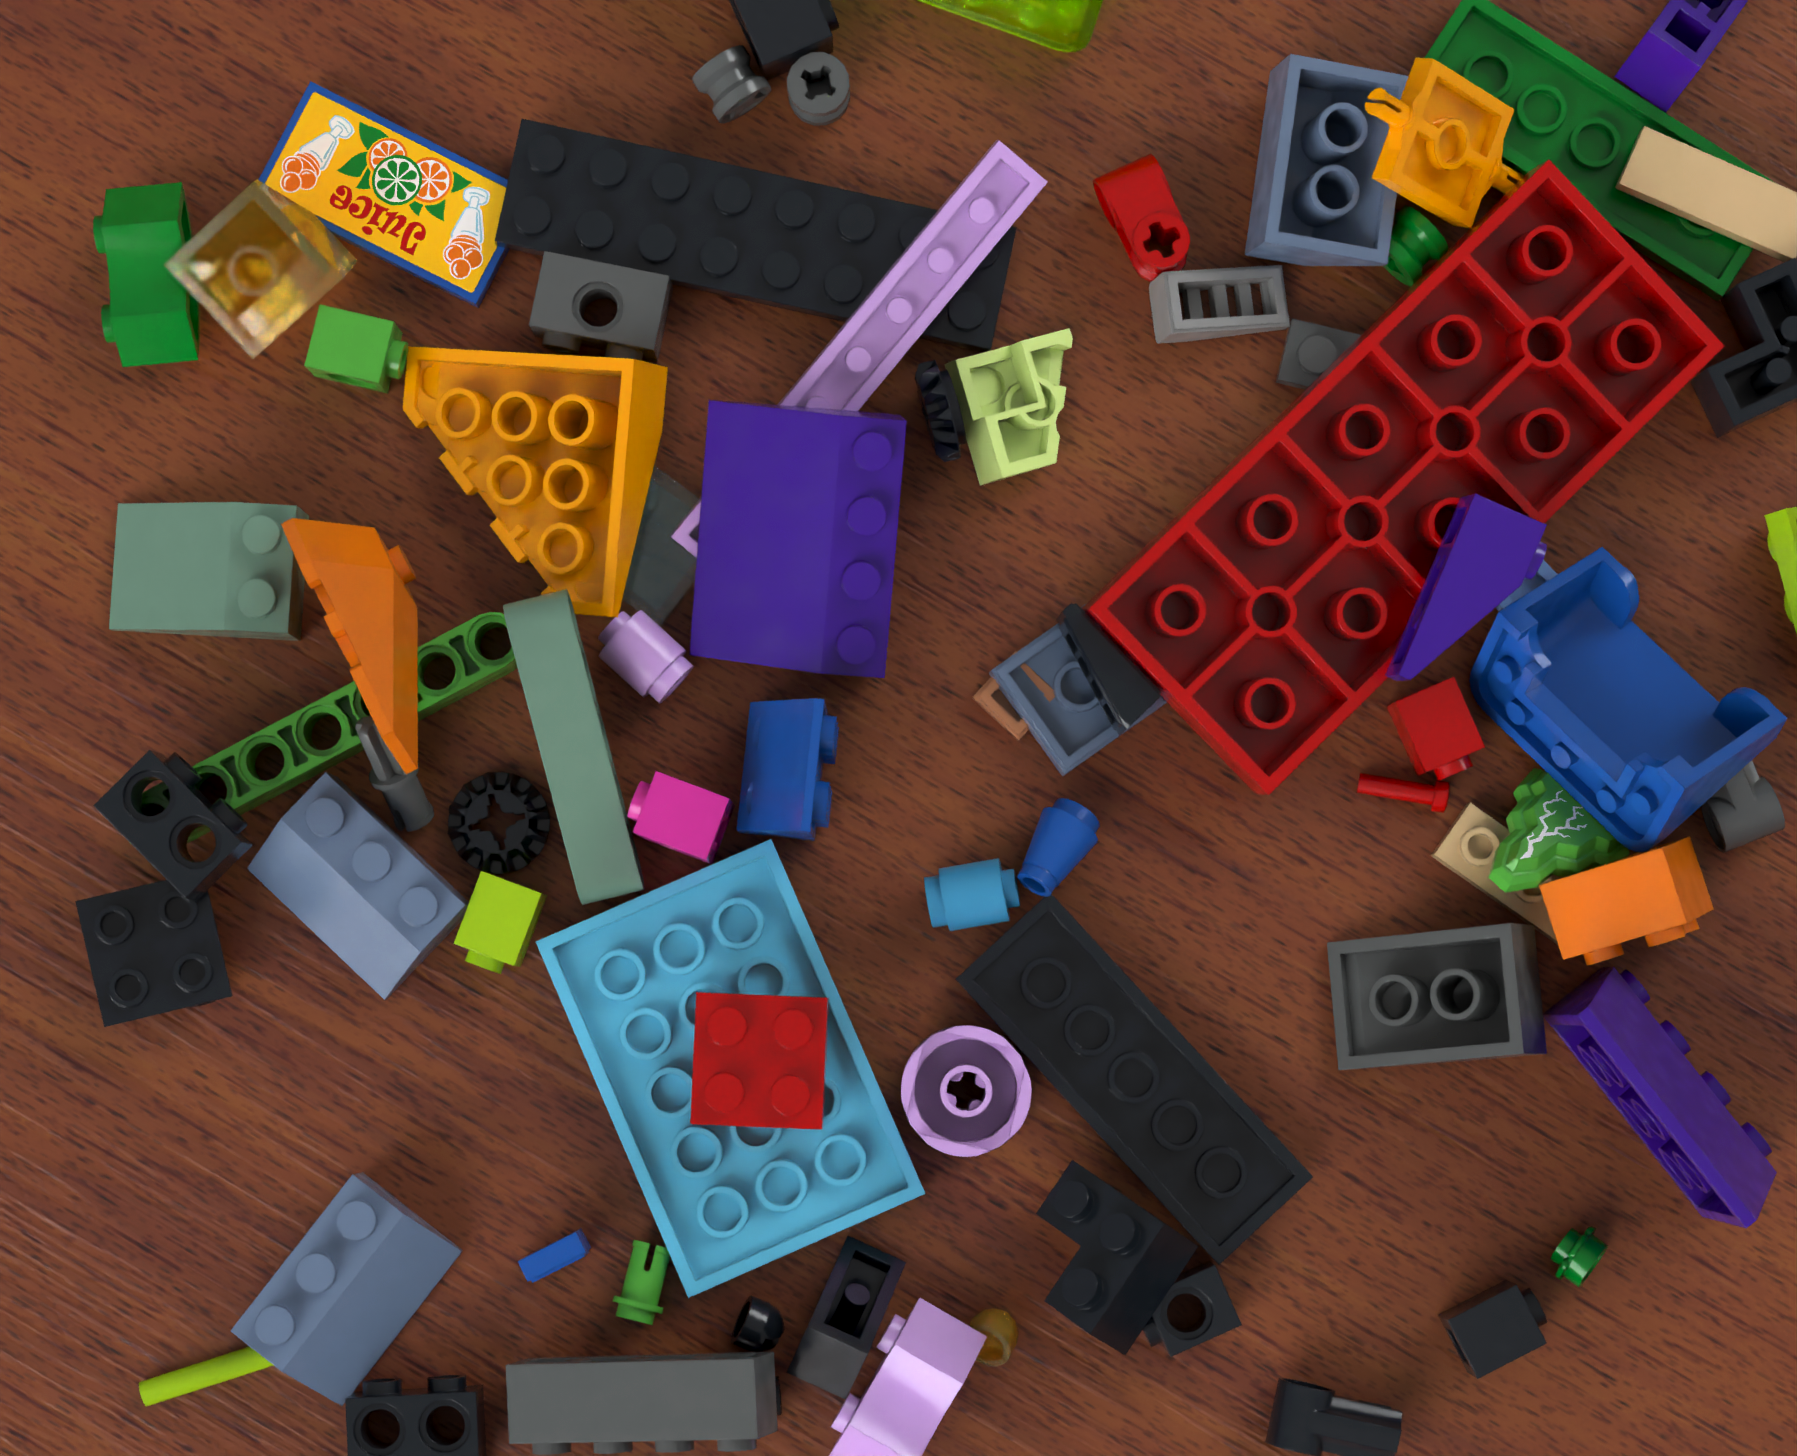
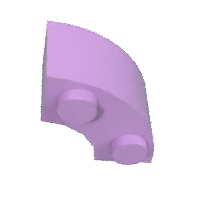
(912, 1386)

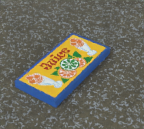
(391, 193)

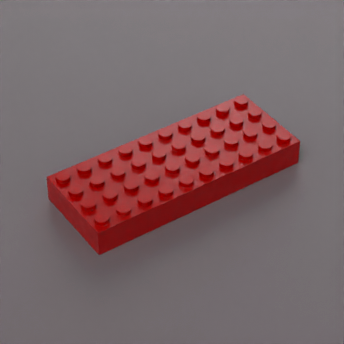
(1305, 556)

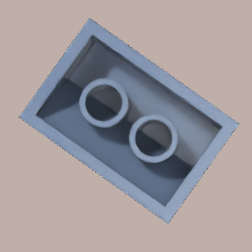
(1317, 166)
(357, 885)
(347, 1289)

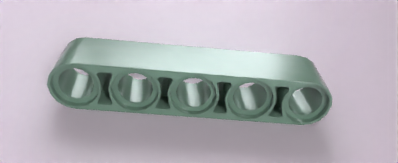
(574, 746)

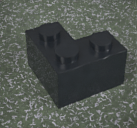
(1766, 372)
(1123, 1259)

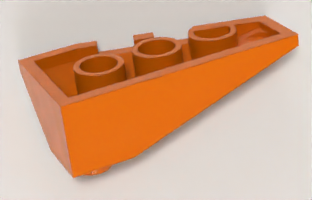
(370, 618)

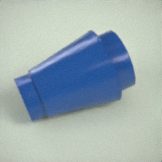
(1058, 844)

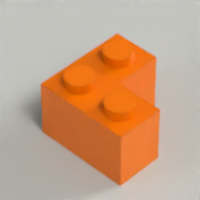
(1629, 898)

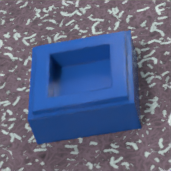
(555, 1256)

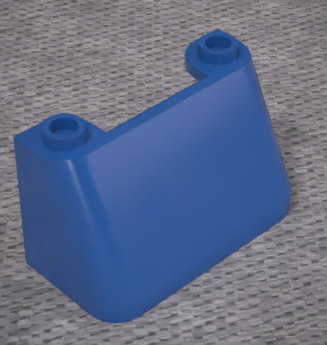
(1613, 707)

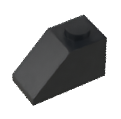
(846, 1317)

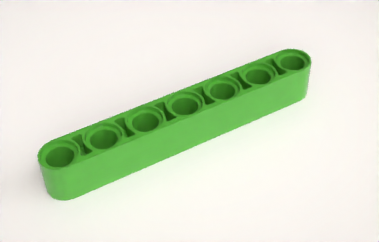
(294, 732)

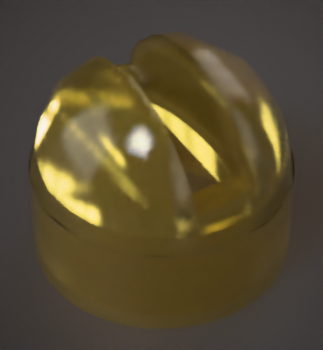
(1000, 1333)

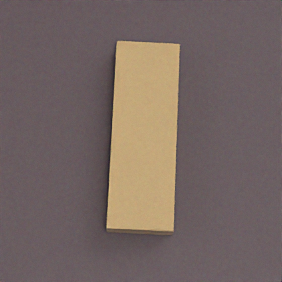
(1712, 193)

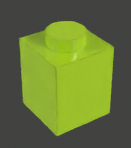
(499, 922)

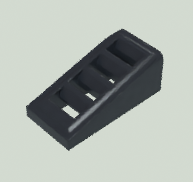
(1114, 678)

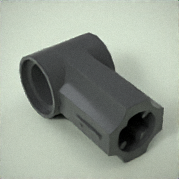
(1743, 810)

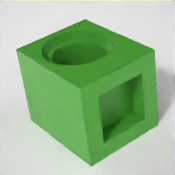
(356, 349)

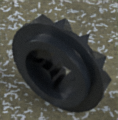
(940, 410)
(523, 839)

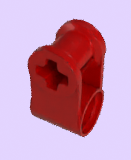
(1142, 209)

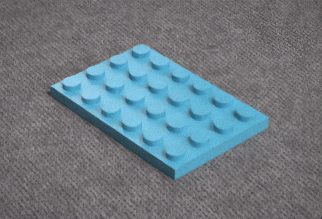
(720, 1191)

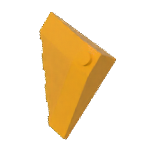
(553, 451)

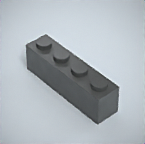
(642, 1400)

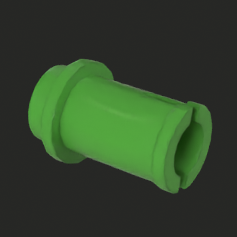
(643, 1288)

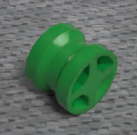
(1413, 245)

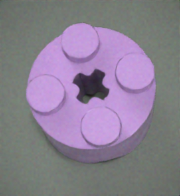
(984, 1122)

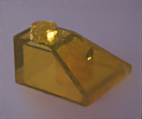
(260, 265)

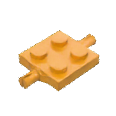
(1443, 142)

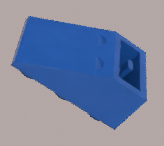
(784, 768)

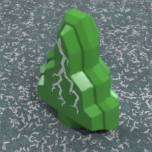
(1549, 837)

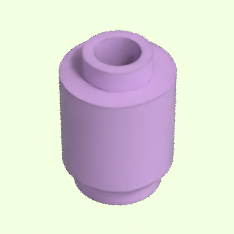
(644, 655)

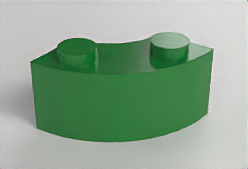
(148, 307)

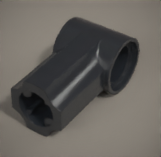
(1316, 1420)

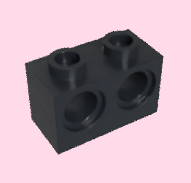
(165, 836)
(415, 1413)

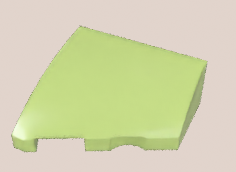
(1012, 404)

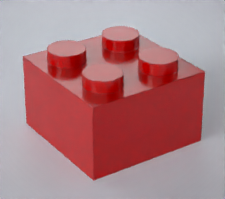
(759, 1060)

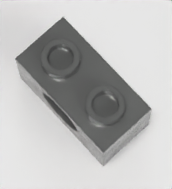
(572, 283)

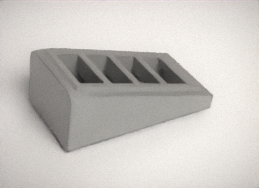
(1167, 312)

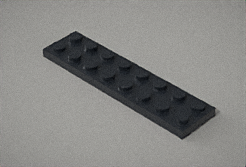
(727, 229)

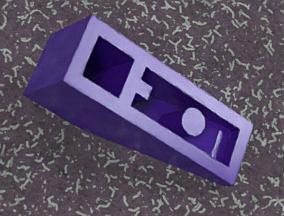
(1676, 48)
(1475, 569)

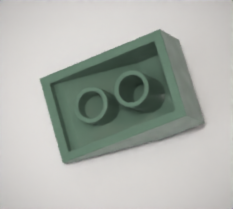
(206, 570)

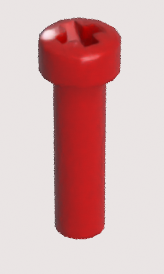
(1434, 795)

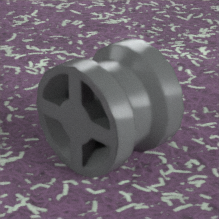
(731, 84)
(814, 100)

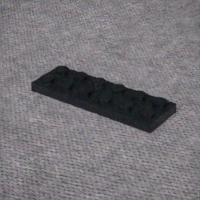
(1134, 1078)

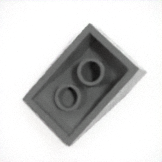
(1437, 997)

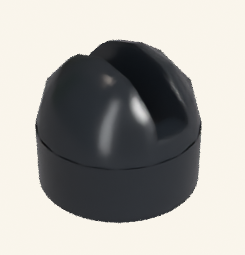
(757, 1326)

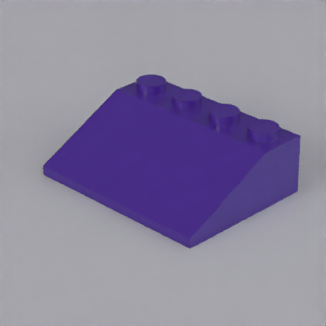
(797, 537)
(1664, 1097)

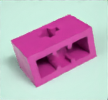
(680, 816)

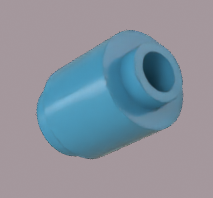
(971, 895)

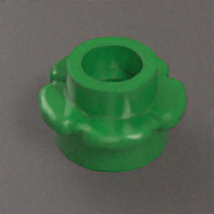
(1578, 1255)

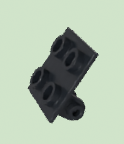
(152, 952)

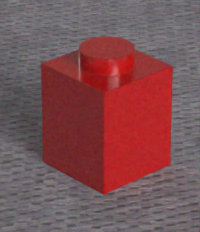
(1437, 729)

